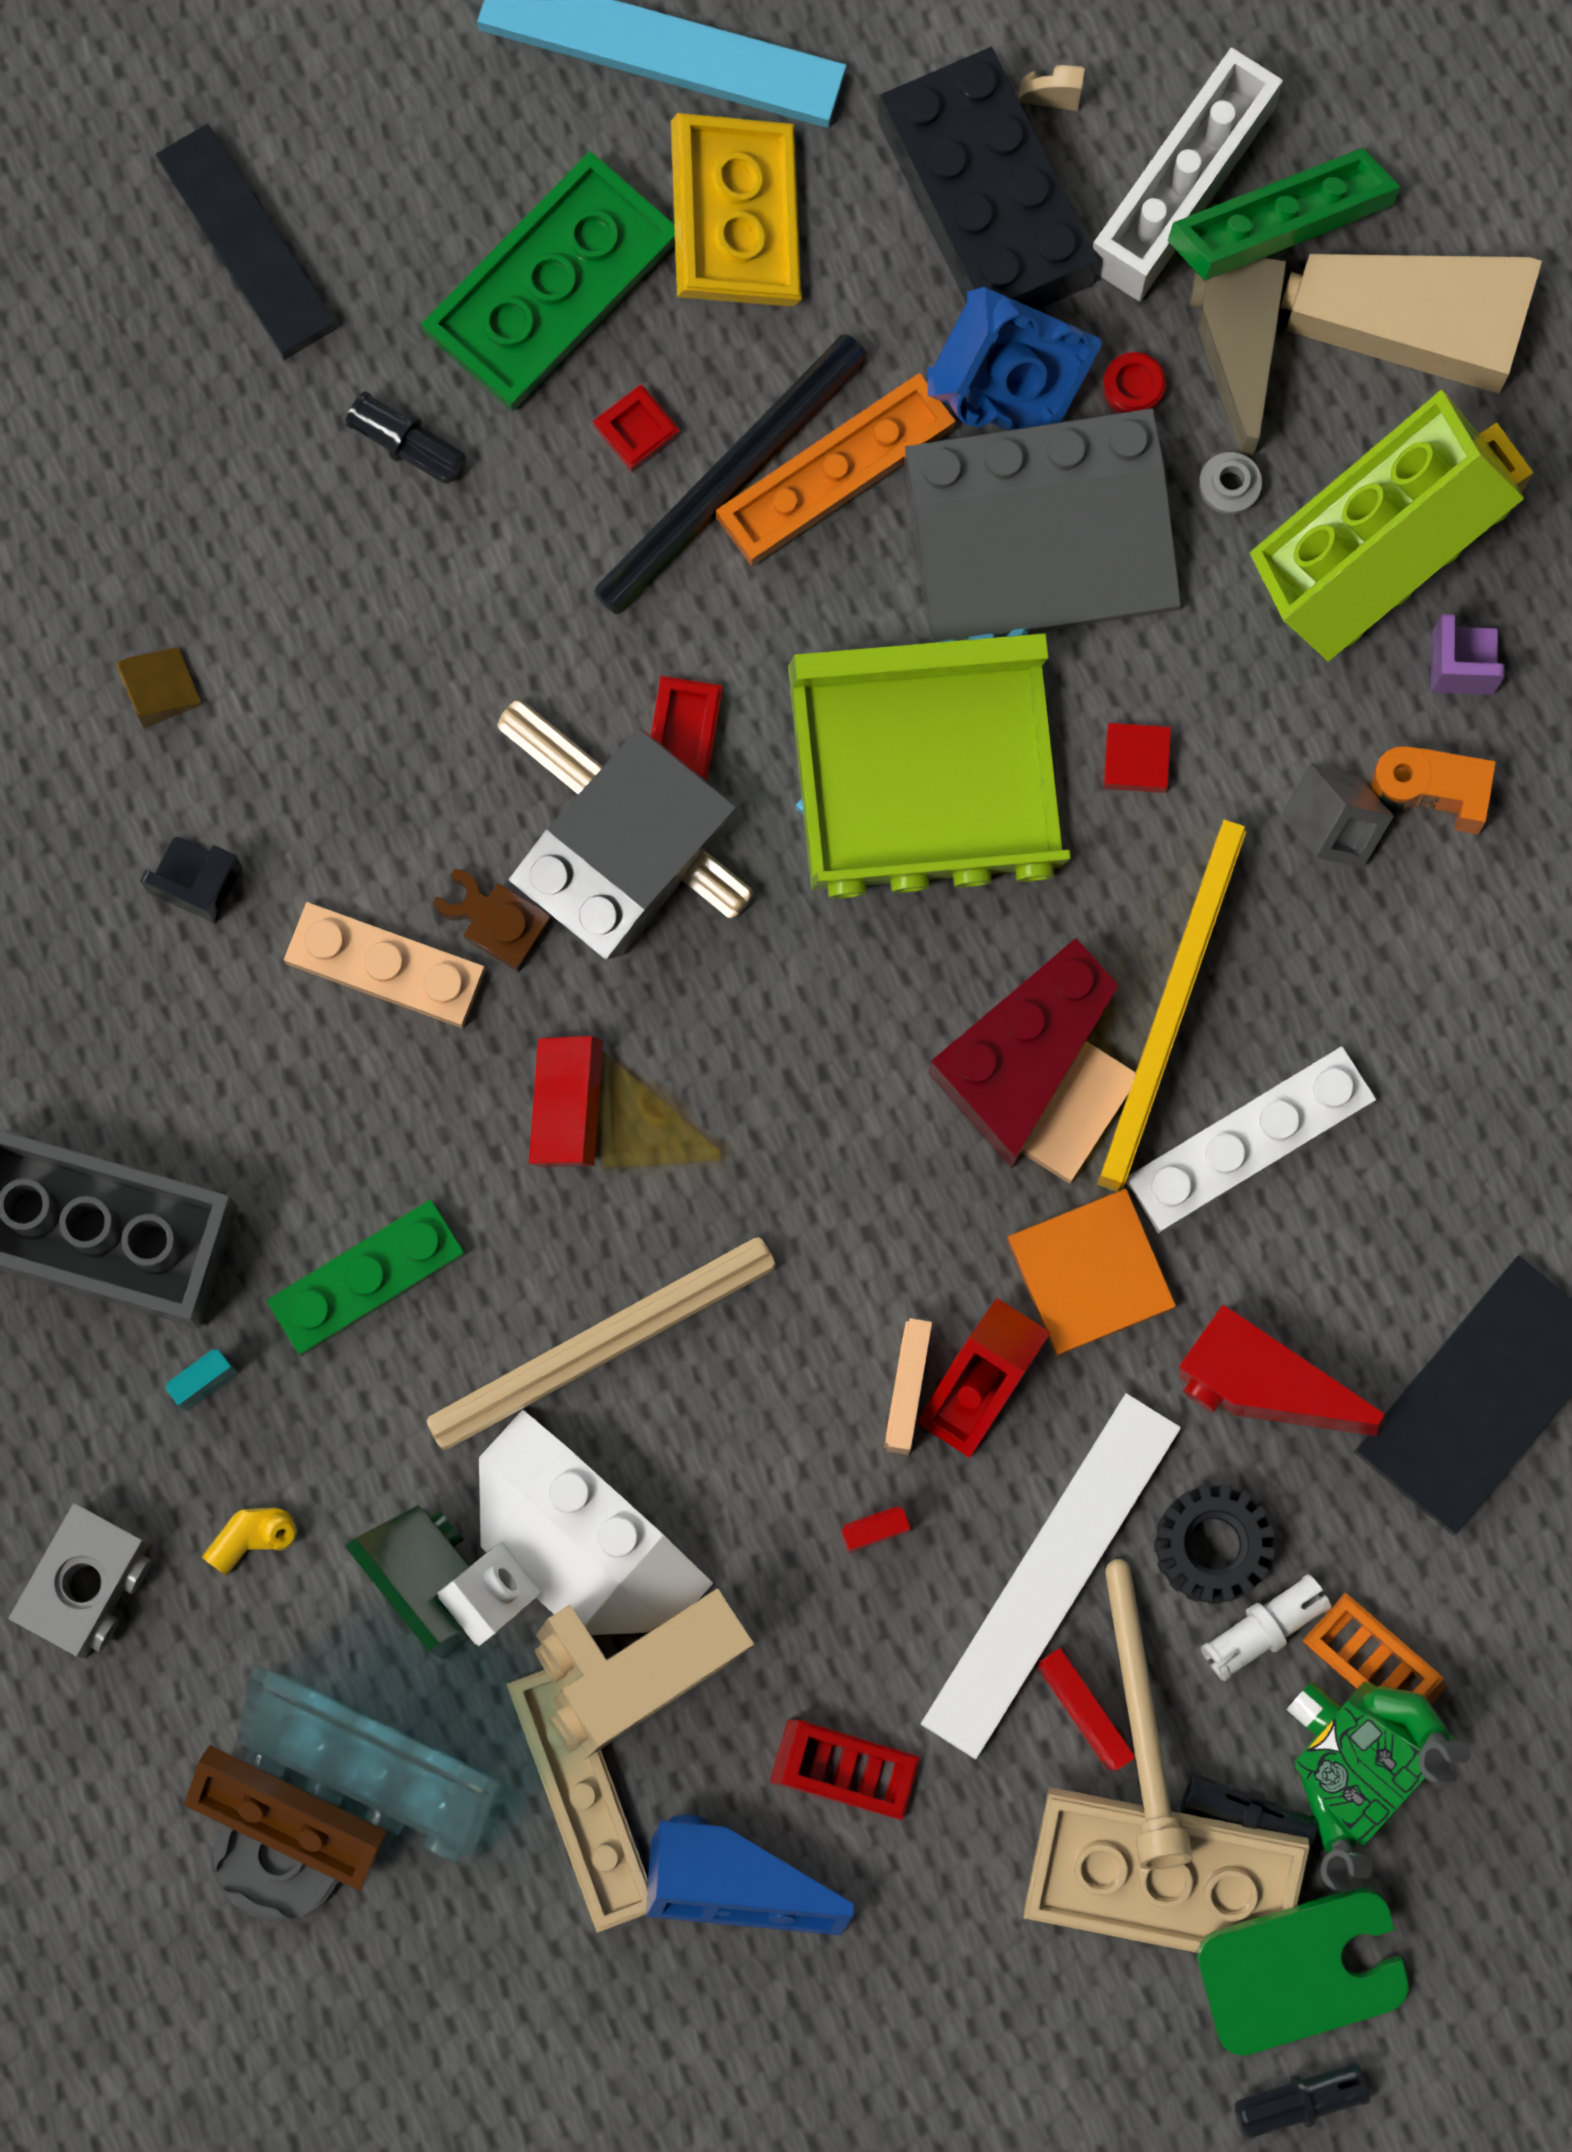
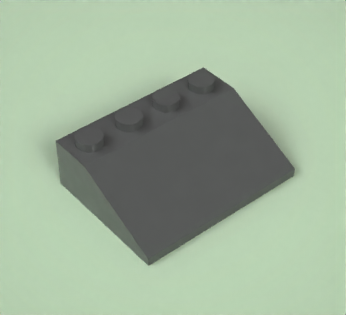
(1043, 527)

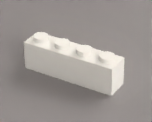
(1186, 172)

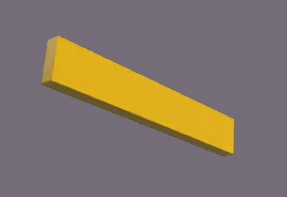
(1172, 1006)

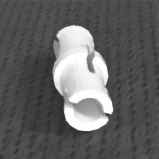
(1266, 1627)

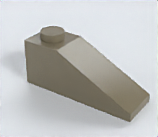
(1238, 338)

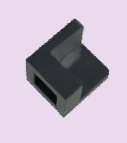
(194, 878)

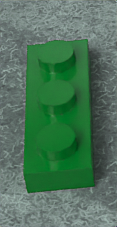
(365, 1278)

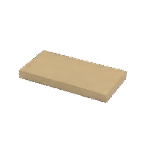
(1092, 1878)

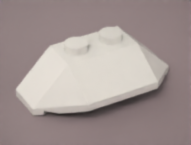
(579, 1536)

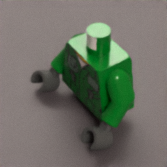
(1367, 1765)

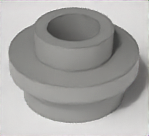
(1223, 499)

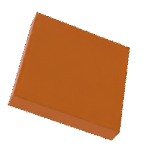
(1091, 1272)

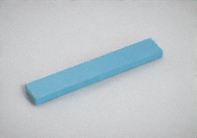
(674, 53)

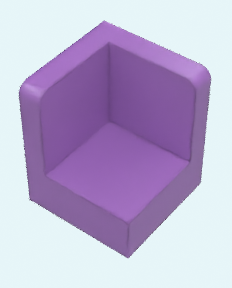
(1464, 659)

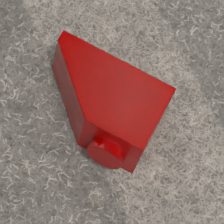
(983, 1377)

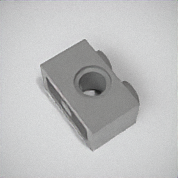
(47, 1600)

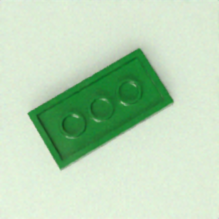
(550, 281)

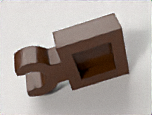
(500, 924)

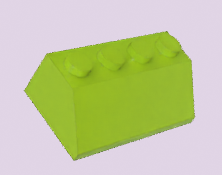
(1385, 526)

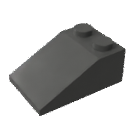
(623, 845)

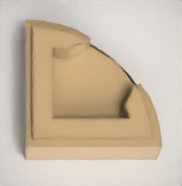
(1053, 91)

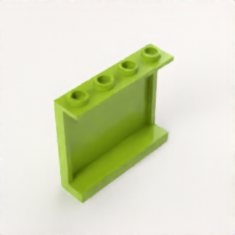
(926, 764)

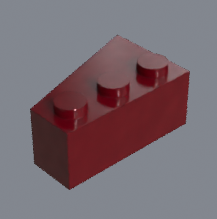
(1024, 1047)

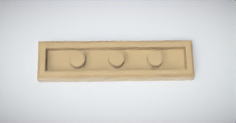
(584, 1809)

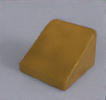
(158, 685)

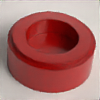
(1133, 383)

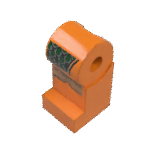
(1435, 781)

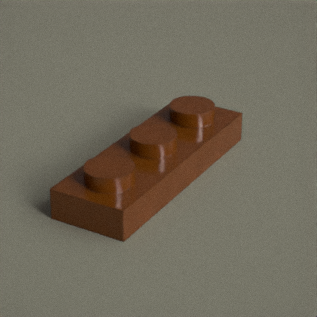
(285, 1818)

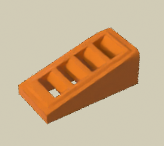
(1345, 1610)

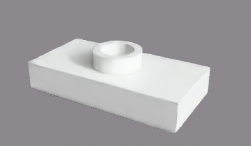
(489, 1594)

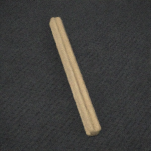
(601, 1343)

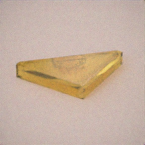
(641, 1128)

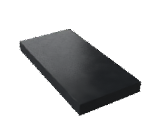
(1479, 1398)

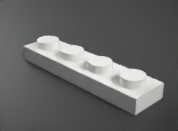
(1250, 1139)

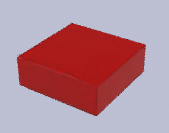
(636, 428)
(1136, 757)
(875, 1529)

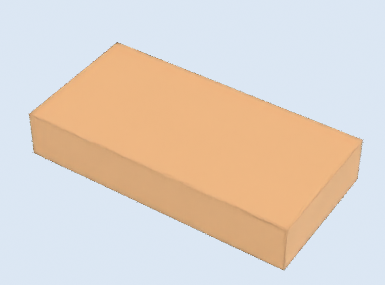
(1079, 1112)
(907, 1386)

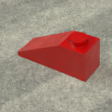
(1264, 1380)

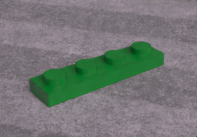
(1283, 214)

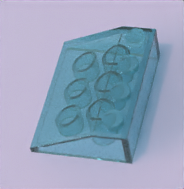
(369, 1762)

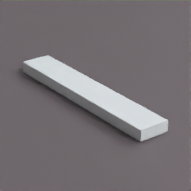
(1050, 1576)

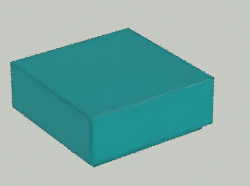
(200, 1379)

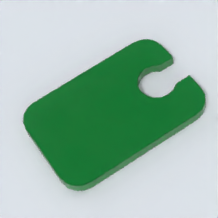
(1286, 1976)

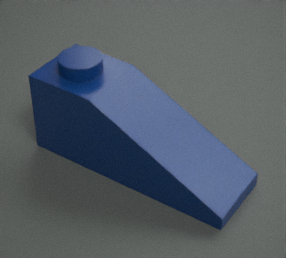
(725, 1879)

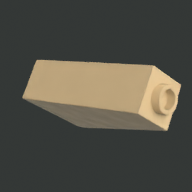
(1418, 311)

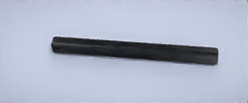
(730, 474)

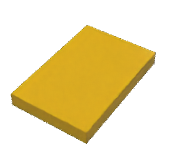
(735, 210)

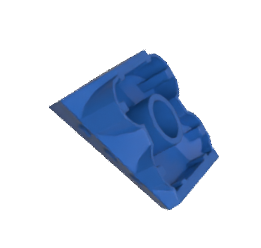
(1010, 364)

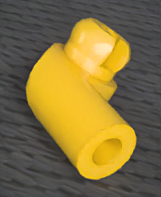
(250, 1531)

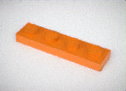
(833, 470)

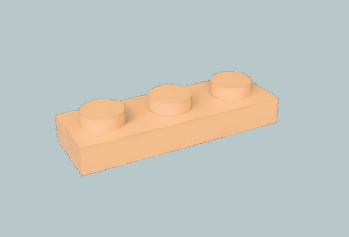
(384, 965)

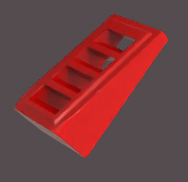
(790, 1757)

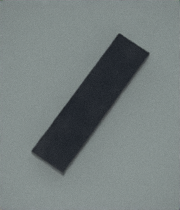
(246, 241)

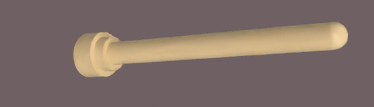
(1162, 1839)

